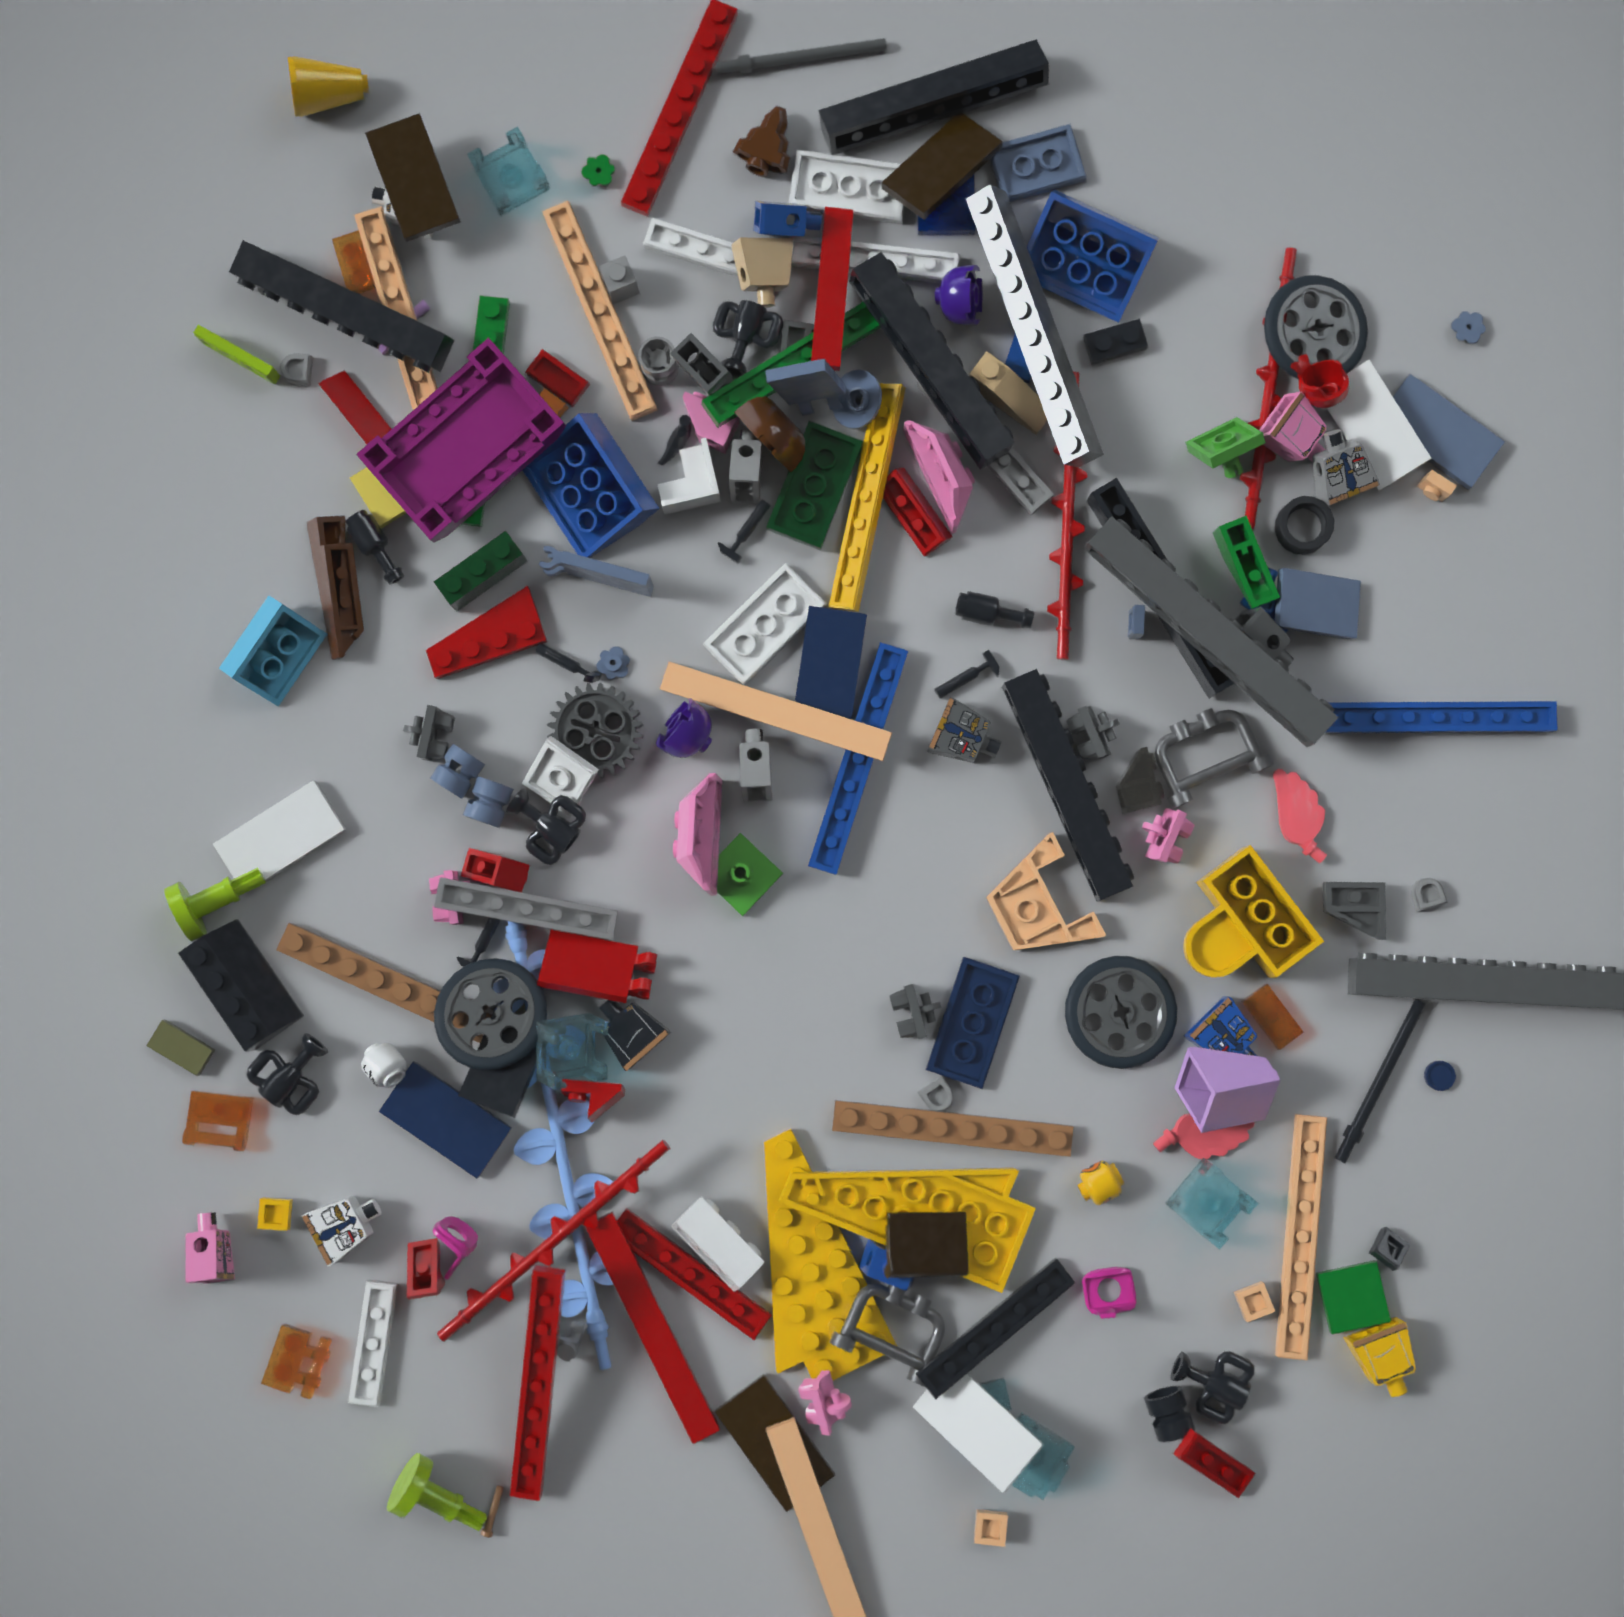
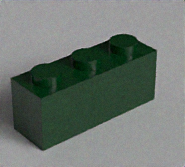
(480, 571)

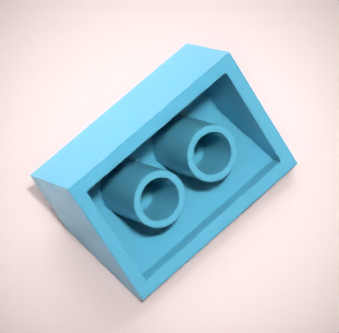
(273, 651)

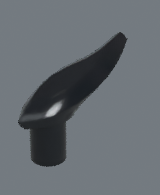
(677, 439)

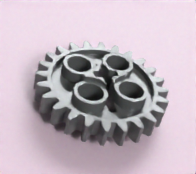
(605, 706)

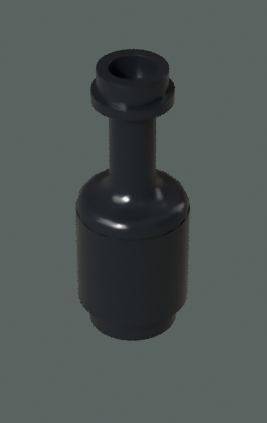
(372, 541)
(986, 610)

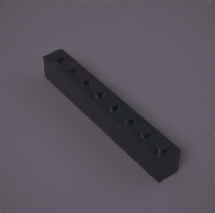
(934, 97)
(341, 306)
(931, 360)
(1113, 501)
(1067, 785)

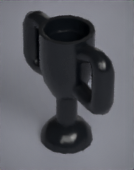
(746, 330)
(549, 825)
(285, 1079)
(1222, 1386)

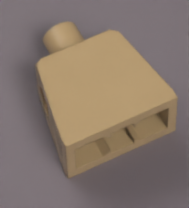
(763, 266)

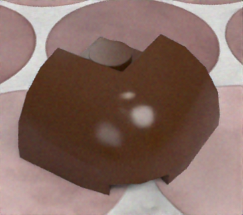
(773, 430)

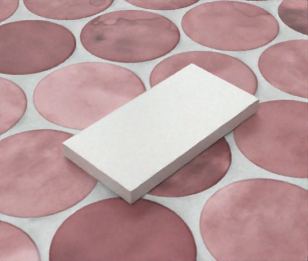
(844, 183)
(1376, 421)
(763, 624)
(281, 834)
(981, 1430)

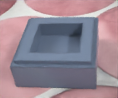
(1136, 622)

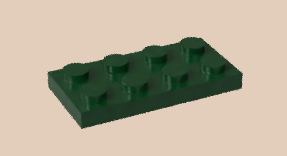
(815, 486)

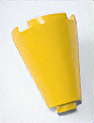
(323, 85)

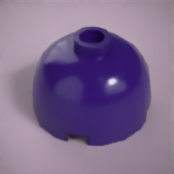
(961, 295)
(686, 731)

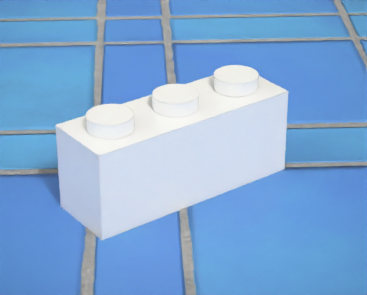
(718, 1243)

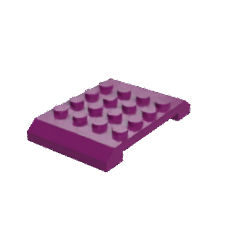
(463, 442)

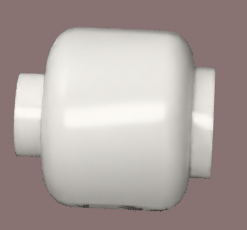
(384, 1065)

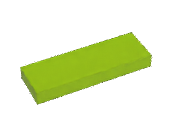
(236, 354)

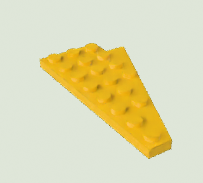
(863, 1199)
(812, 1277)

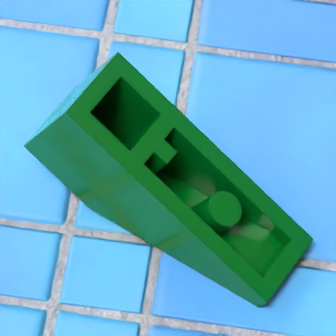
(1246, 561)

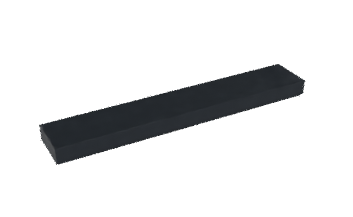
(995, 1328)

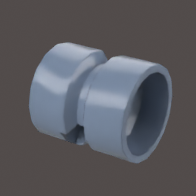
(451, 780)
(488, 802)

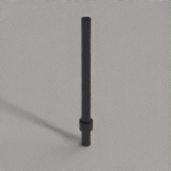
(1353, 1133)

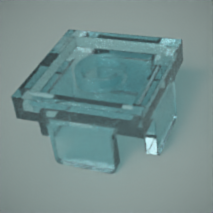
(1049, 1464)

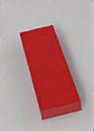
(1214, 1463)

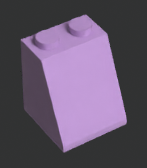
(1225, 1087)

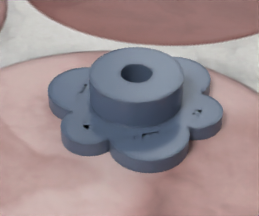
(1469, 320)
(611, 671)

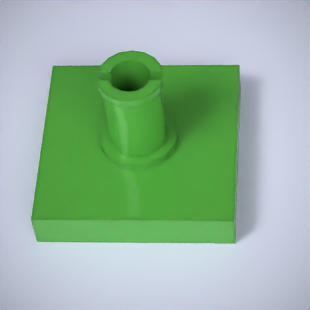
(1225, 445)
(744, 874)

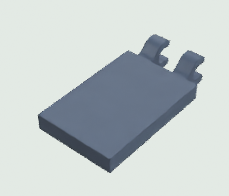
(807, 383)
(596, 571)

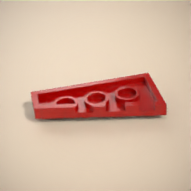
(493, 635)

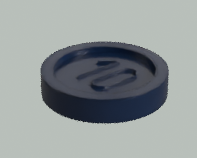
(1439, 1075)

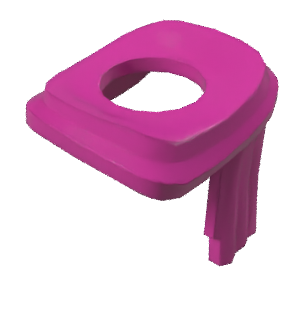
(459, 1247)
(1126, 1299)

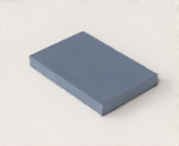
(1038, 163)
(1317, 603)

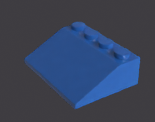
(1088, 255)
(590, 486)

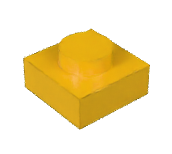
(274, 1213)

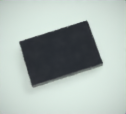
(503, 1087)

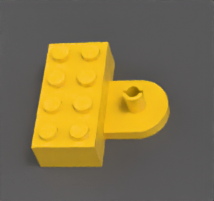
(1249, 921)

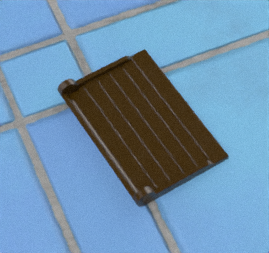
(926, 1244)

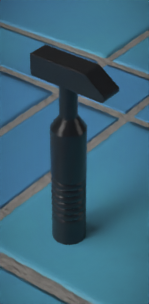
(745, 532)
(567, 663)
(967, 676)
(482, 942)

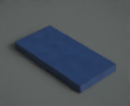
(831, 660)
(972, 1022)
(444, 1120)

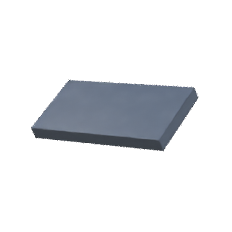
(1450, 436)

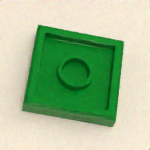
(1353, 1297)

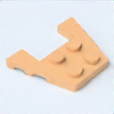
(1027, 908)

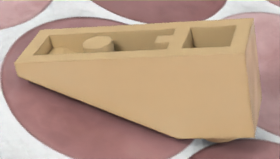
(1009, 392)

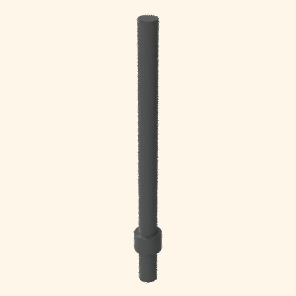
(746, 63)

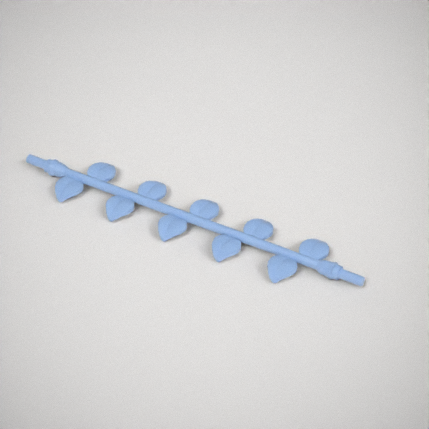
(537, 1148)

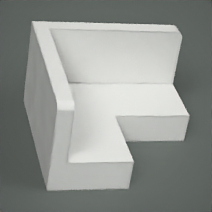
(697, 488)

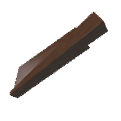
(336, 582)

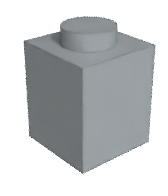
(619, 279)

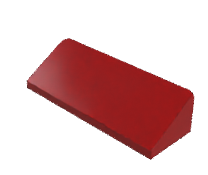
(355, 406)
(914, 512)

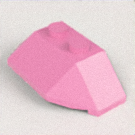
(942, 470)
(700, 832)

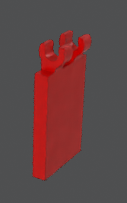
(595, 967)

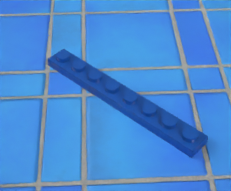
(1444, 717)
(854, 766)

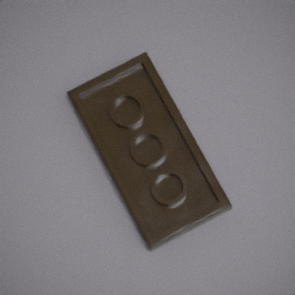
(941, 165)
(412, 177)
(746, 1420)

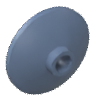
(857, 385)

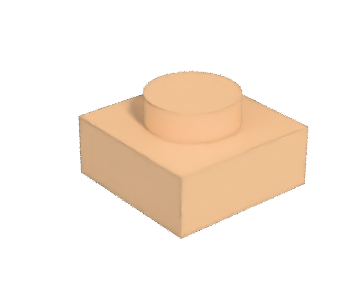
(1436, 486)
(1254, 1301)
(990, 1527)

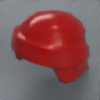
(1322, 382)

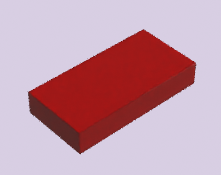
(557, 378)

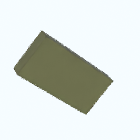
(180, 1047)

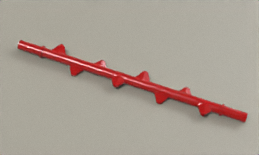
(1269, 375)
(1063, 555)
(560, 1230)

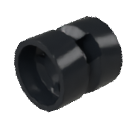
(1168, 1408)

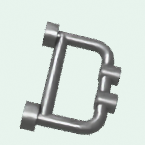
(1206, 720)
(918, 1305)

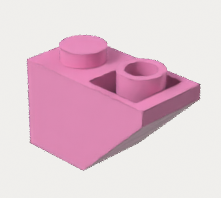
(703, 425)

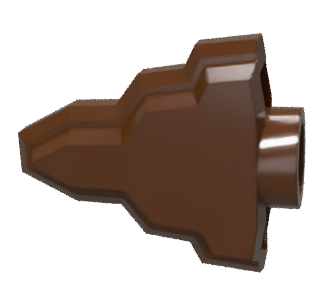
(766, 145)

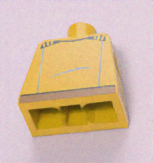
(1384, 1354)

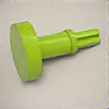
(190, 909)
(415, 1487)

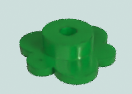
(602, 164)

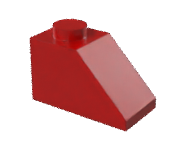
(495, 870)

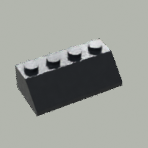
(241, 985)

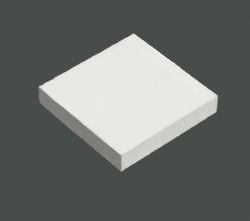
(559, 772)

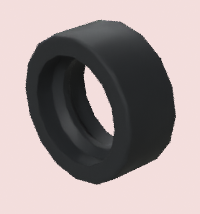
(1323, 513)

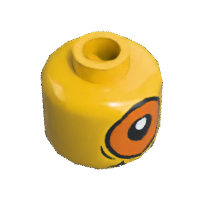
(1100, 1183)

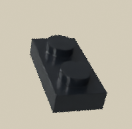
(1115, 341)

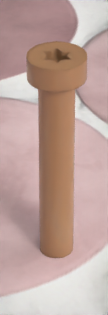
(487, 1531)

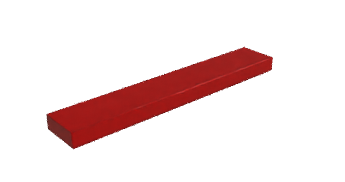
(832, 286)
(693, 1275)

